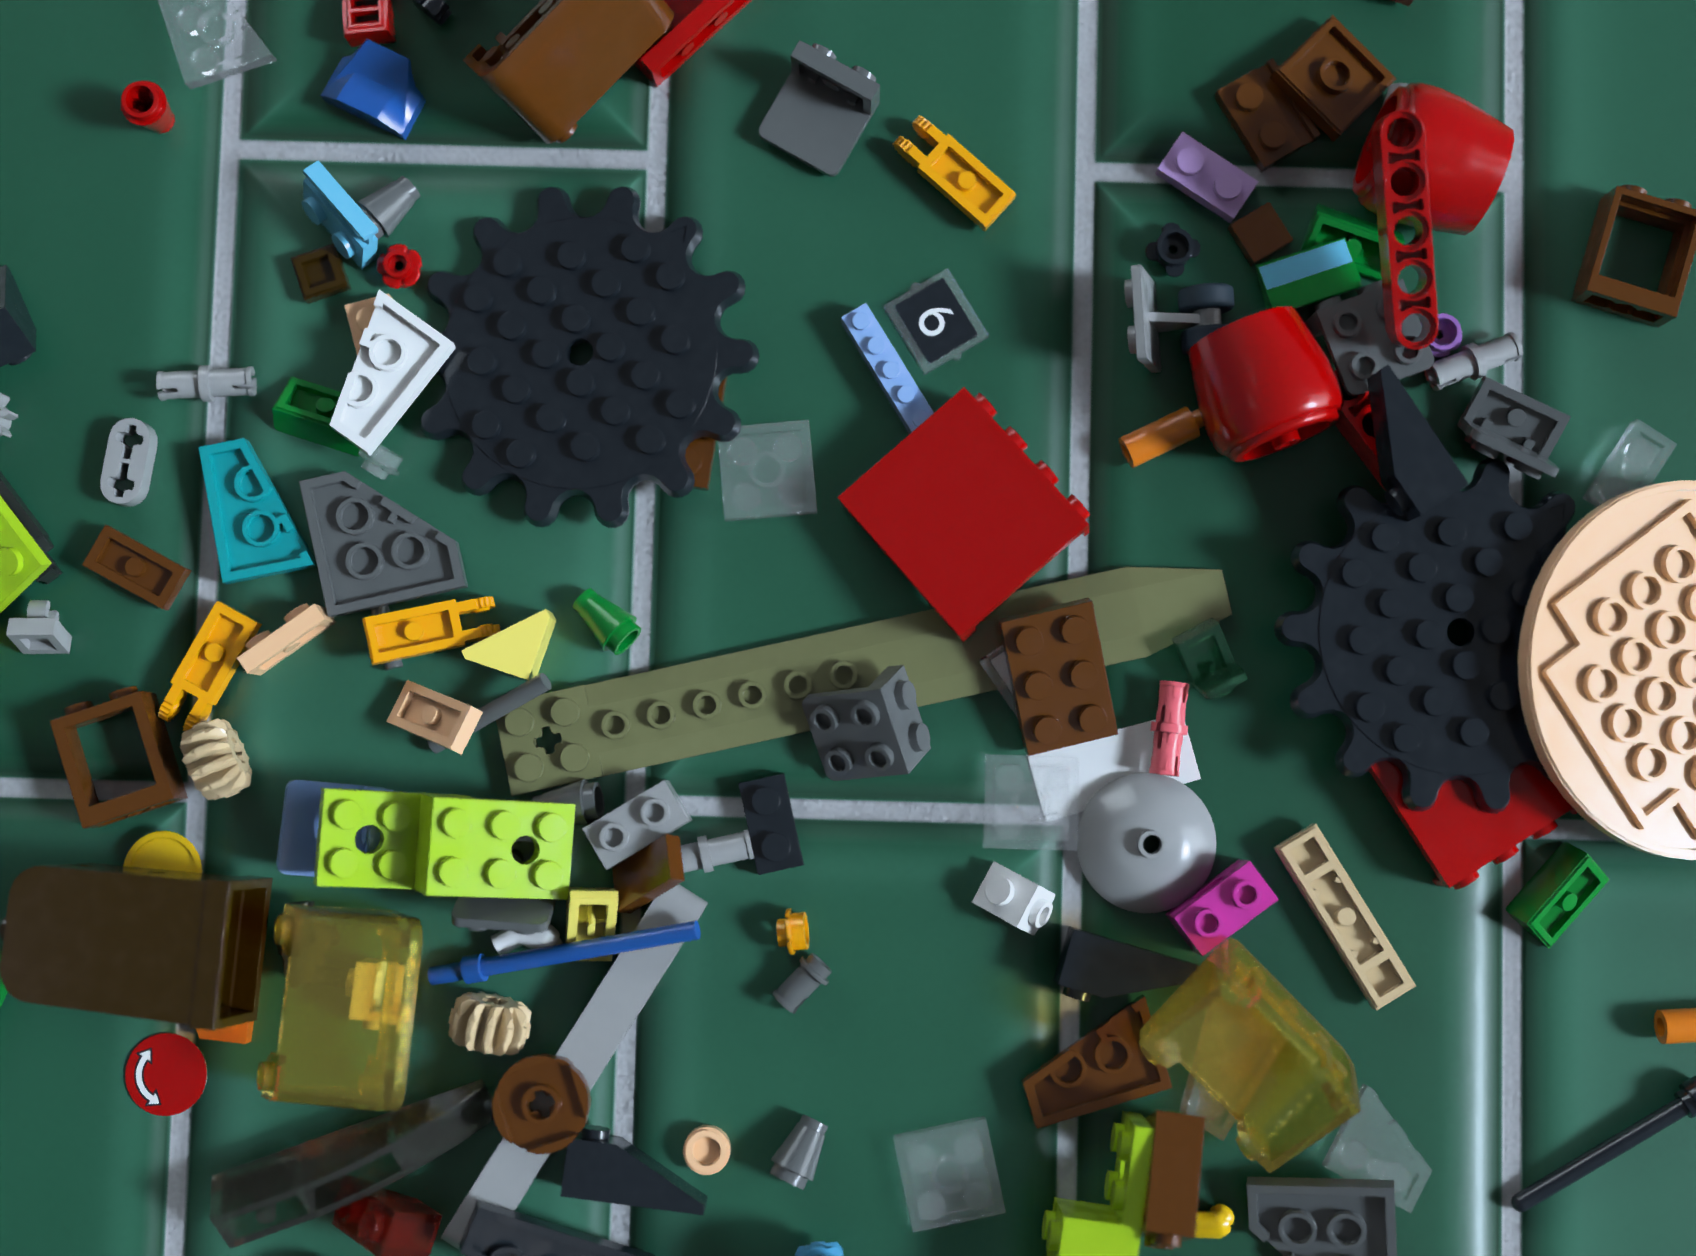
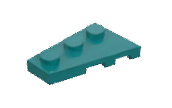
(248, 516)

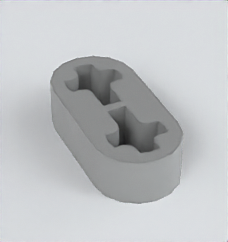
(118, 459)

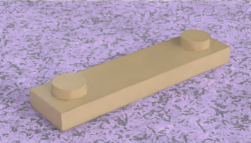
(1344, 916)

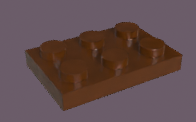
(1058, 676)

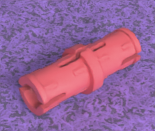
(1169, 728)

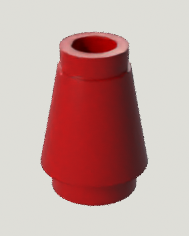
(147, 106)

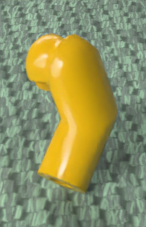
(1214, 1223)

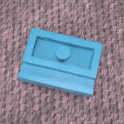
(332, 206)

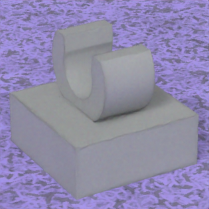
(39, 631)

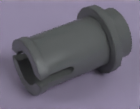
(802, 982)

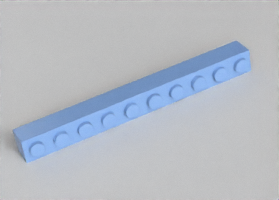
(887, 367)

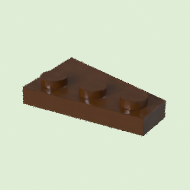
(1096, 1070)

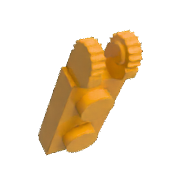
(957, 174)
(425, 629)
(209, 663)

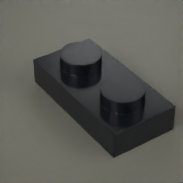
(771, 824)

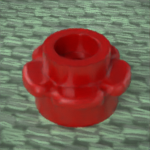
(399, 278)

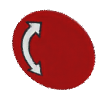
(166, 1074)

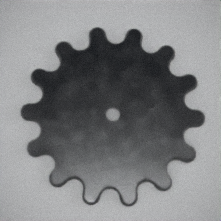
(651, 367)
(1386, 645)

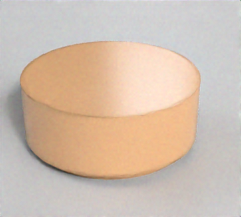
(707, 1149)

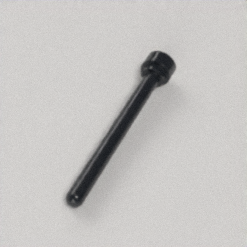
(1681, 1106)

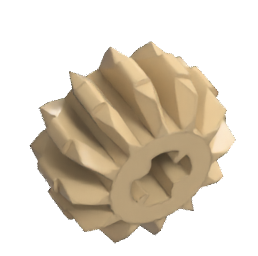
(216, 759)
(489, 1023)

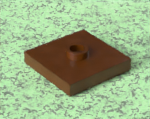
(1332, 78)

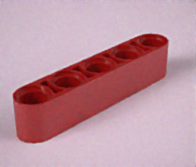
(1390, 210)

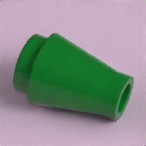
(609, 624)

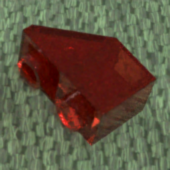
(389, 1224)

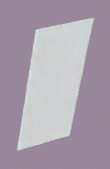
(1120, 756)

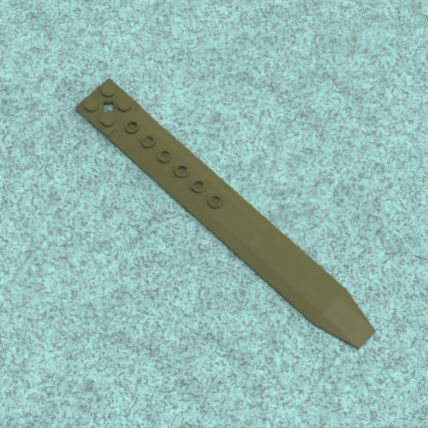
(761, 689)

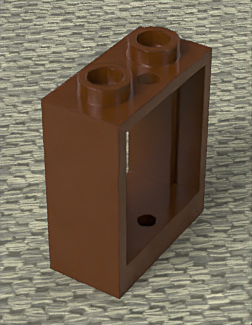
(1624, 298)
(168, 779)
(1173, 1179)

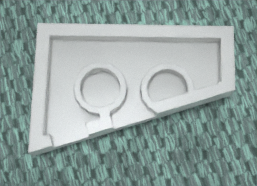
(390, 371)

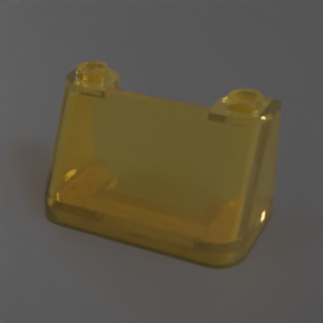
(344, 1008)
(1255, 1055)

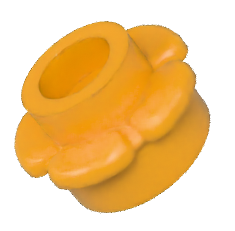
(793, 931)

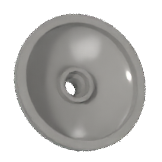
(1113, 838)

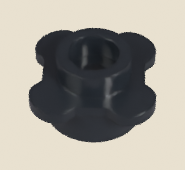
(1176, 237)

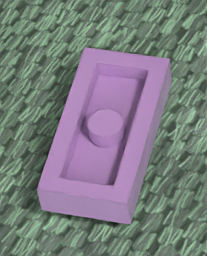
(1206, 177)

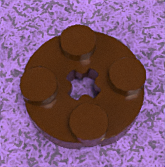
(529, 1128)

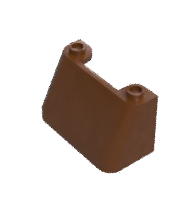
(568, 58)

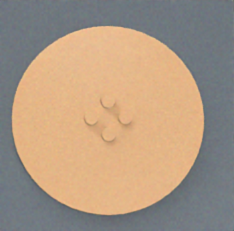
(1615, 668)

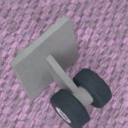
(1199, 314)

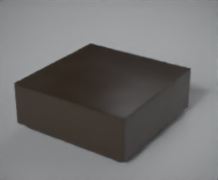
(320, 273)

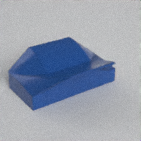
(376, 88)

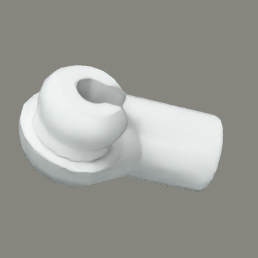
(507, 941)

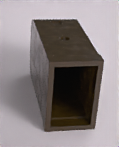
(137, 942)

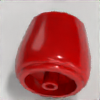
(1463, 151)
(1264, 384)

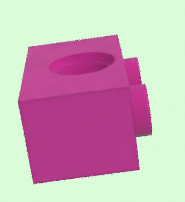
(1222, 906)

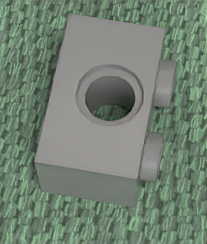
(637, 824)

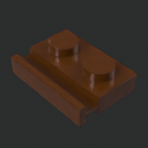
(1265, 117)

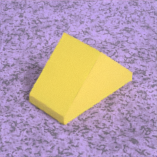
(517, 648)
(591, 915)

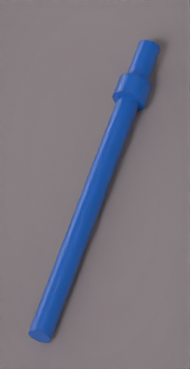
(478, 967)

